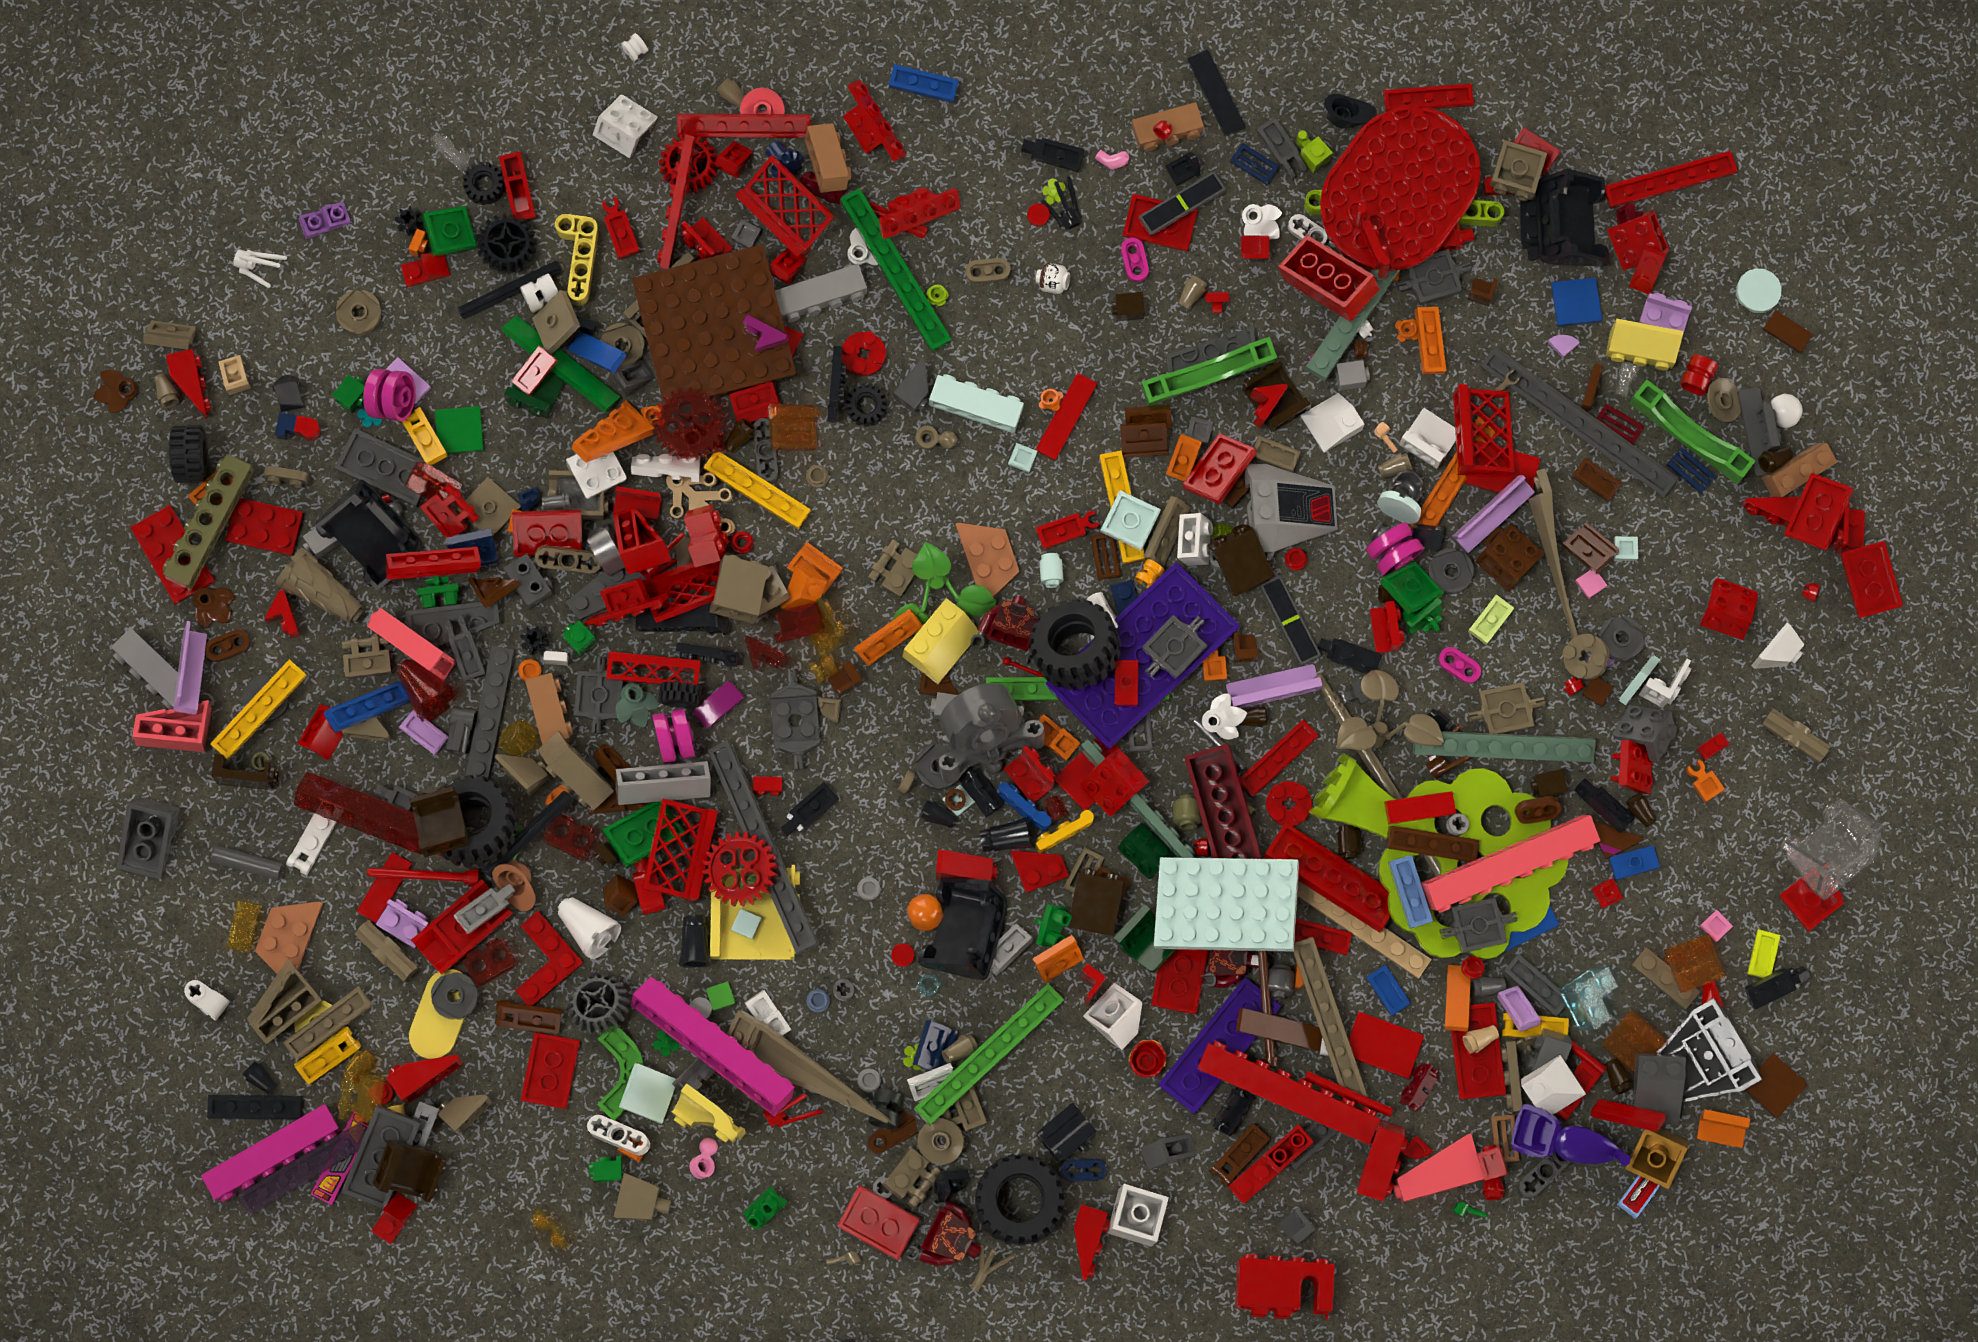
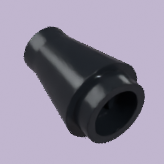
(936, 814)
(259, 1077)

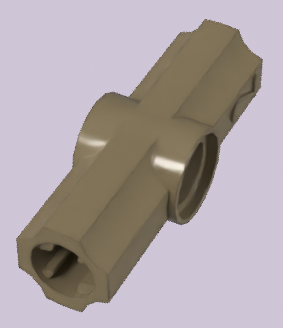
(1796, 735)
(386, 951)

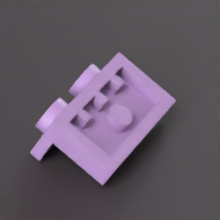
(1665, 312)
(401, 922)

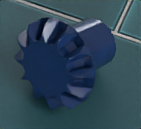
(790, 159)

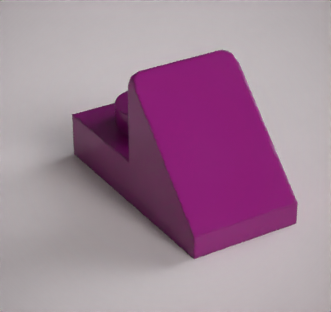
(769, 337)

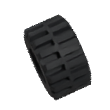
(188, 453)

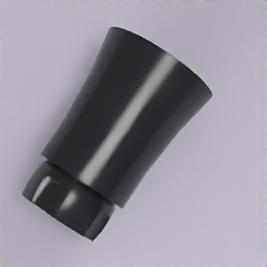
(1006, 836)
(694, 943)

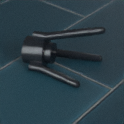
(1069, 217)

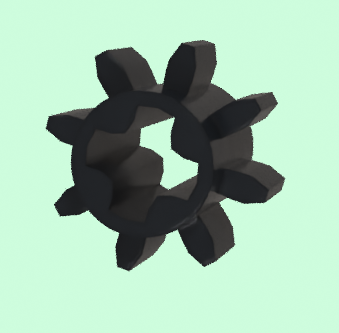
(413, 224)
(537, 645)

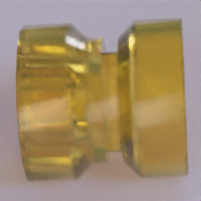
(827, 666)

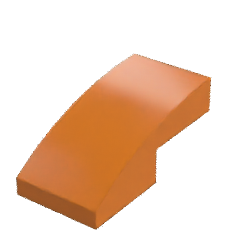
(1058, 739)

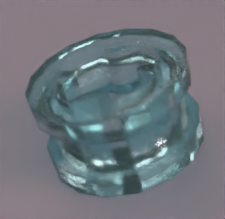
(927, 978)

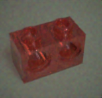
(567, 843)
(492, 967)

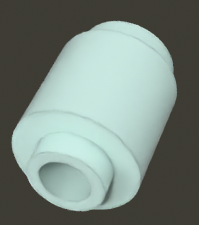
(1051, 570)

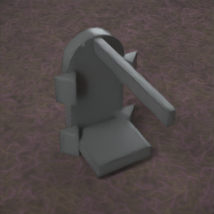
(591, 759)

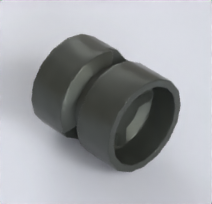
(889, 1104)

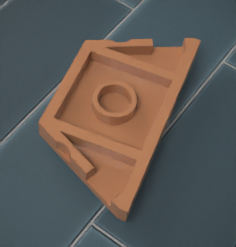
(988, 556)
(287, 934)

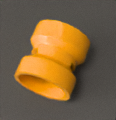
(1150, 572)

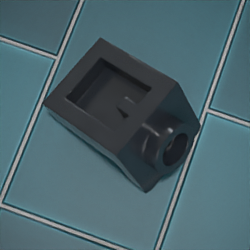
(950, 1182)

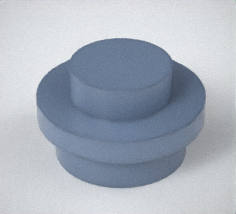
(817, 1000)

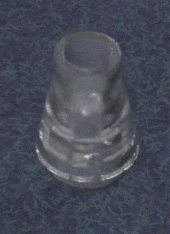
(1626, 378)

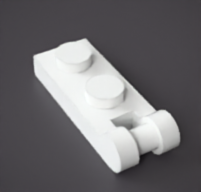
(311, 843)

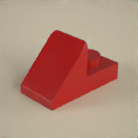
(733, 159)
(786, 266)
(425, 270)
(1268, 398)
(281, 609)
(394, 1218)

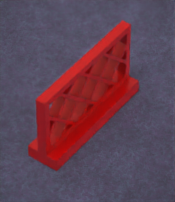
(777, 223)
(1464, 431)
(678, 584)
(701, 845)

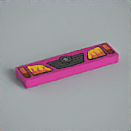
(332, 1180)

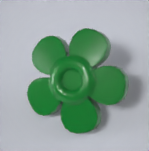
(665, 1043)

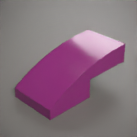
(718, 704)

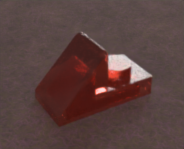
(758, 651)

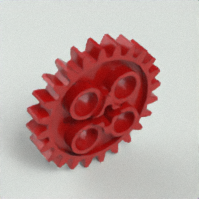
(719, 872)

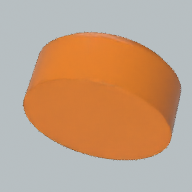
(529, 669)

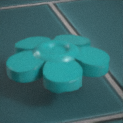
(367, 421)

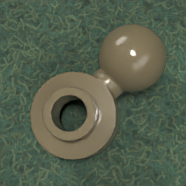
(946, 439)

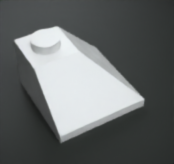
(1332, 422)
(1781, 650)
(1116, 1016)
(1552, 1086)

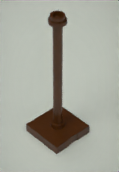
(1266, 1005)

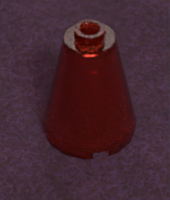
(425, 690)

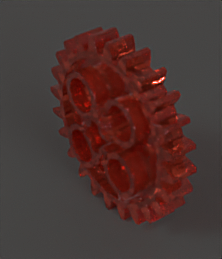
(677, 440)

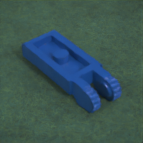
(1023, 806)

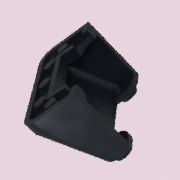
(1567, 219)
(368, 531)
(968, 930)

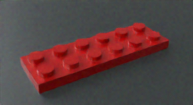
(1333, 877)

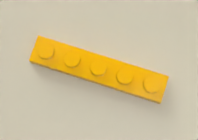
(1115, 481)
(757, 489)
(258, 709)

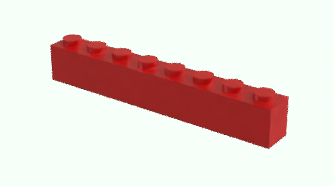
(1289, 1093)

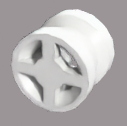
(634, 47)

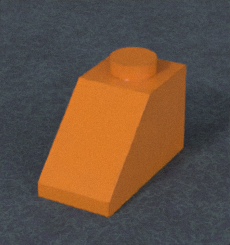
(804, 587)

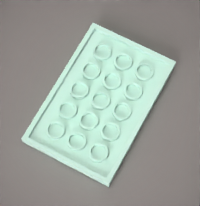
(1226, 904)

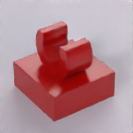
(1216, 299)
(1607, 893)

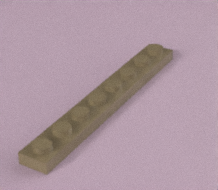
(1328, 1016)

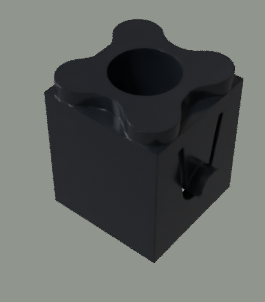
(1066, 1133)

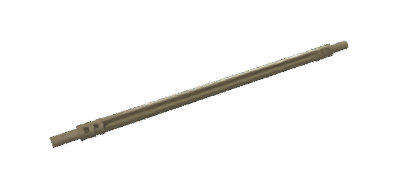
(1370, 759)

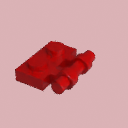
(444, 516)

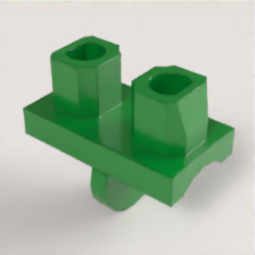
(448, 591)
(1425, 619)
(1051, 925)
(764, 1208)

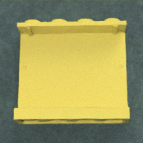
(770, 939)

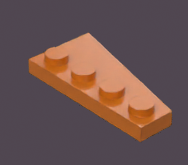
(615, 432)

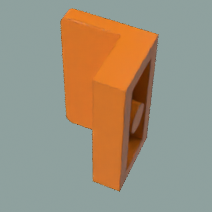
(1722, 1128)

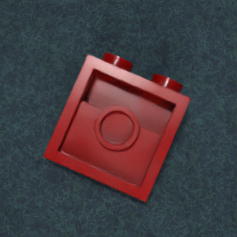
(1807, 906)

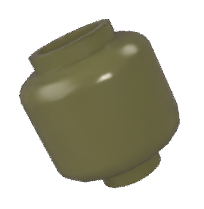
(1186, 812)

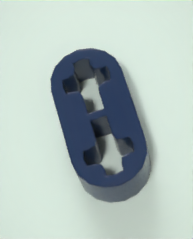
(1084, 1176)

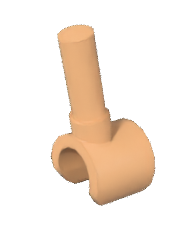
(1381, 431)

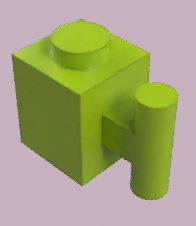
(1313, 153)

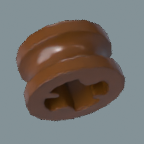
(1360, 349)
(950, 794)

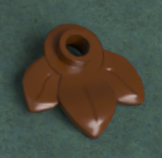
(112, 391)
(216, 607)

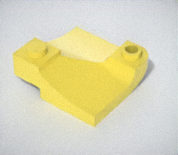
(696, 1109)

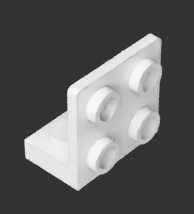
(623, 125)
(1429, 438)
(596, 474)
(1656, 689)

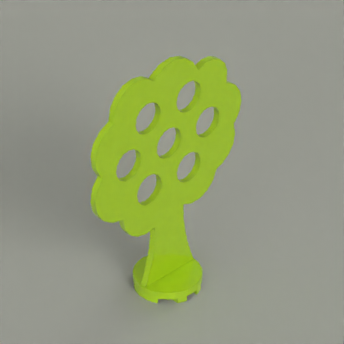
(1358, 801)

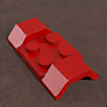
(444, 938)

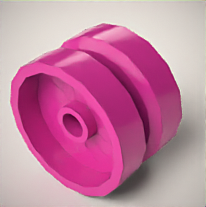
(389, 394)
(1394, 549)
(674, 735)

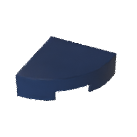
(529, 498)

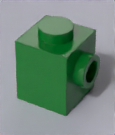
(350, 393)
(578, 638)

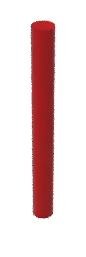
(1349, 1094)

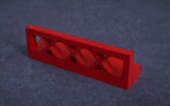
(432, 563)
(657, 663)

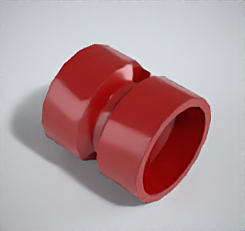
(1699, 372)

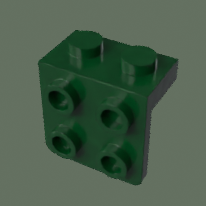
(541, 400)
(1137, 940)

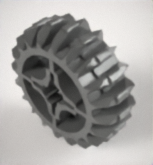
(604, 989)

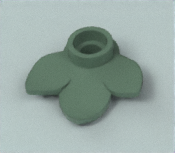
(636, 708)

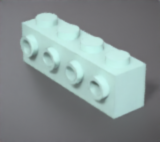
(975, 403)

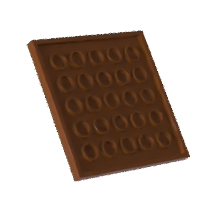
(697, 325)

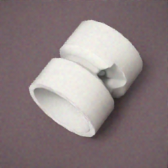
(547, 289)

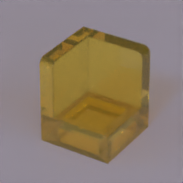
(517, 738)

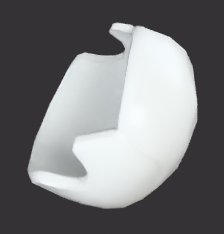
(1787, 410)

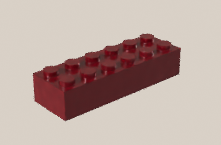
(1222, 804)

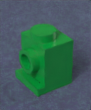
(606, 1170)

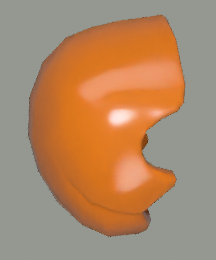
(925, 912)

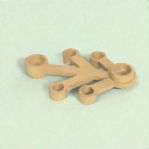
(698, 498)

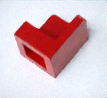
(1254, 246)

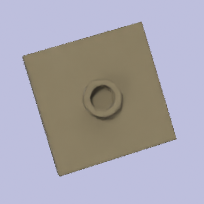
(556, 322)
(491, 506)

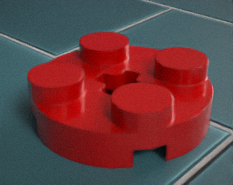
(866, 341)
(1279, 794)

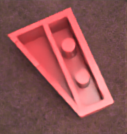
(174, 729)

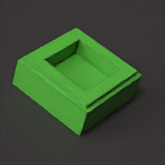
(720, 996)

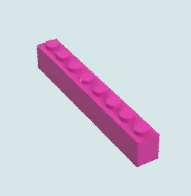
(712, 1046)

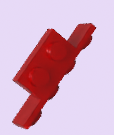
(869, 124)
(917, 209)
(625, 599)

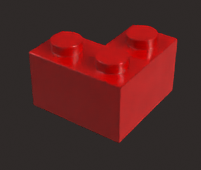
(706, 535)

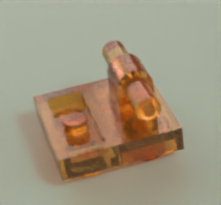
(792, 427)
(1693, 962)
(1632, 1036)

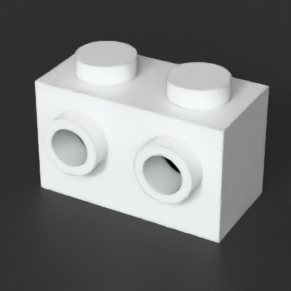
(1194, 539)

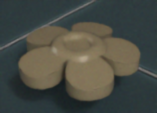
(1527, 1043)

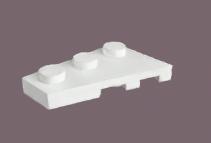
(664, 464)

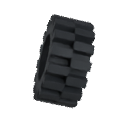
(479, 171)
(863, 392)
(679, 694)

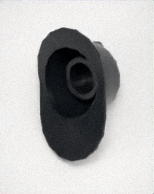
(1347, 111)

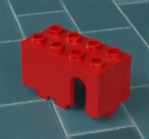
(1277, 1285)

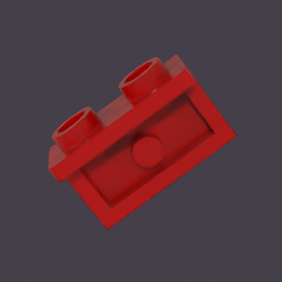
(1531, 140)
(1385, 628)

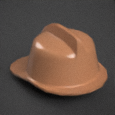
(519, 878)

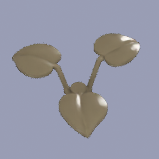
(1358, 736)

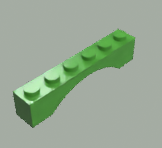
(1208, 372)
(1718, 453)

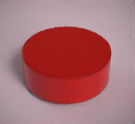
(1038, 214)
(902, 955)

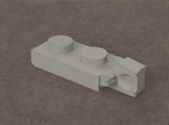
(484, 908)
(1009, 948)

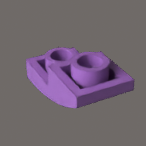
(323, 221)

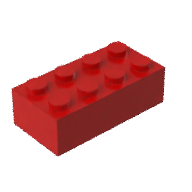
(1328, 278)

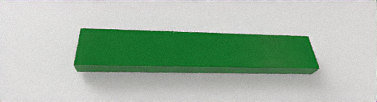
(565, 367)

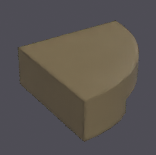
(829, 708)

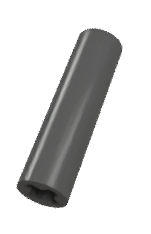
(247, 862)

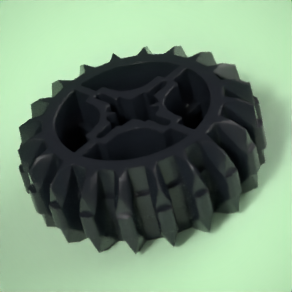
(514, 243)

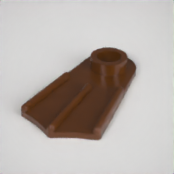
(906, 1129)

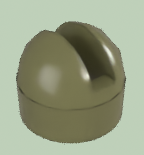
(257, 760)

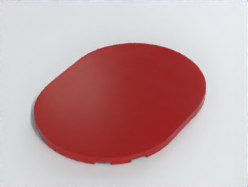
(1412, 175)

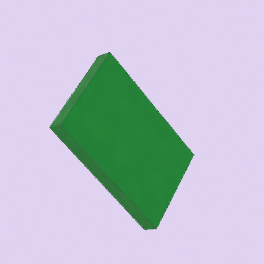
(634, 834)

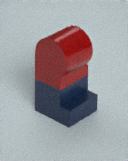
(298, 426)

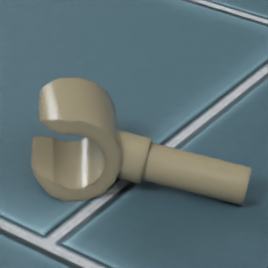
(1507, 381)
(851, 1257)

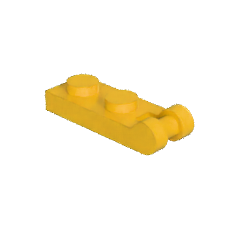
(424, 437)
(1064, 831)
(1551, 1023)
(327, 1056)

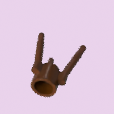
(1439, 766)

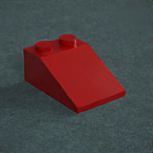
(419, 1076)

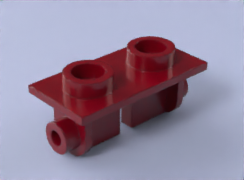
(810, 182)
(1423, 1077)

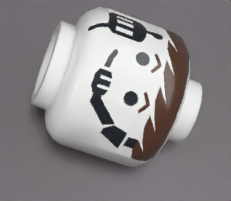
(1053, 278)

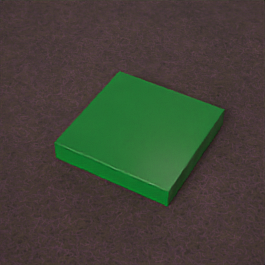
(449, 231)
(460, 429)
(1411, 587)

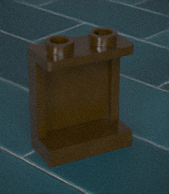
(1290, 404)
(1241, 559)
(257, 780)
(439, 821)
(1096, 901)
(409, 1170)

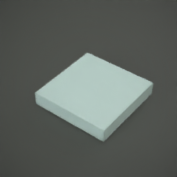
(1130, 520)
(648, 1093)

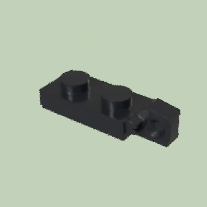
(1054, 153)
(1529, 228)
(709, 654)
(1350, 655)
(1604, 805)
(809, 809)
(1775, 986)

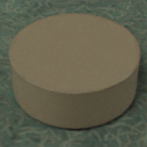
(906, 782)

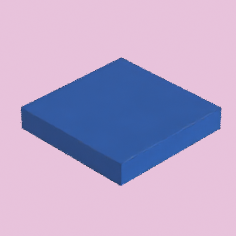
(1576, 302)

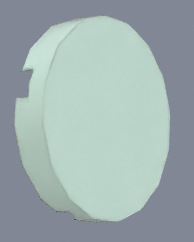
(1758, 290)
(1398, 507)

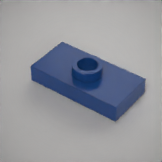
(1634, 862)

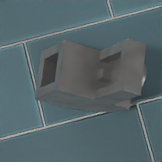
(605, 549)

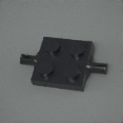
(838, 377)

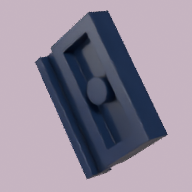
(932, 1042)

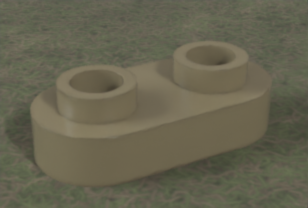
(987, 269)
(295, 477)

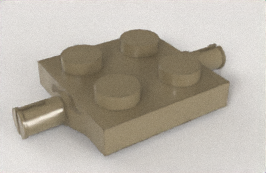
(1506, 709)

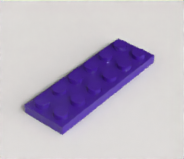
(1193, 1086)

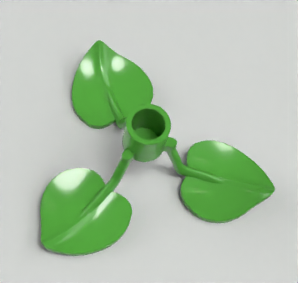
(933, 566)

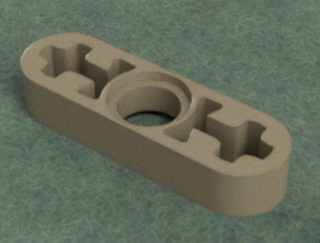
(562, 551)

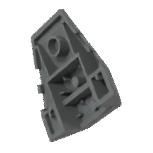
(1713, 1052)

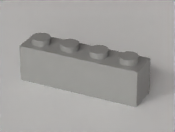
(821, 292)
(148, 665)
(663, 781)

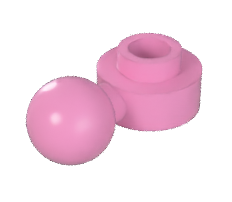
(707, 1147)

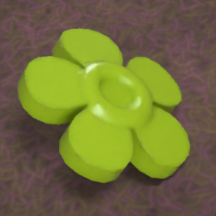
(1051, 191)
(910, 1051)

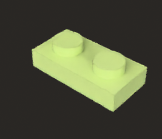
(1491, 619)

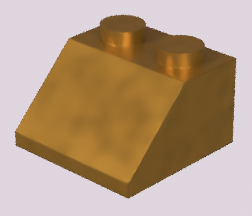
(1658, 1156)

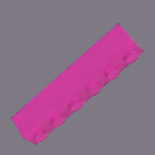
(270, 1153)

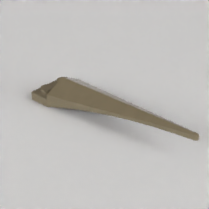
(1543, 514)
(794, 1064)

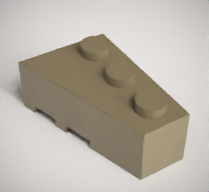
(575, 772)

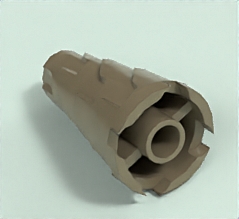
(315, 585)

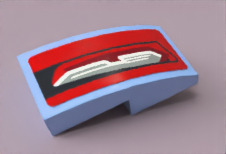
(1638, 1196)

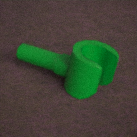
(1461, 1208)

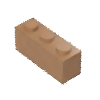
(1185, 124)
(827, 157)
(1798, 469)
(548, 707)

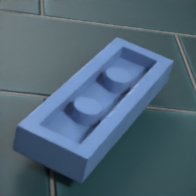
(1410, 891)

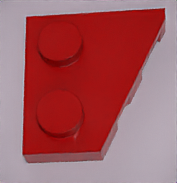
(1038, 869)

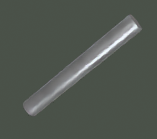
(1216, 741)

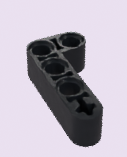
(693, 620)

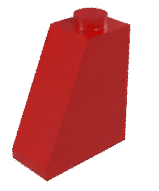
(964, 866)

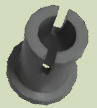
(557, 502)

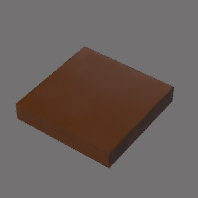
(1778, 1086)

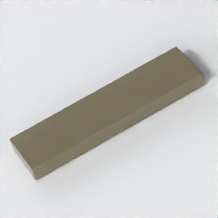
(327, 1024)

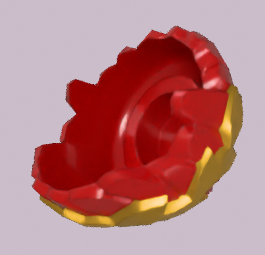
(1142, 1064)

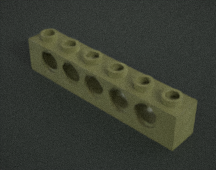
(188, 574)

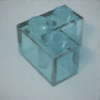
(1585, 997)

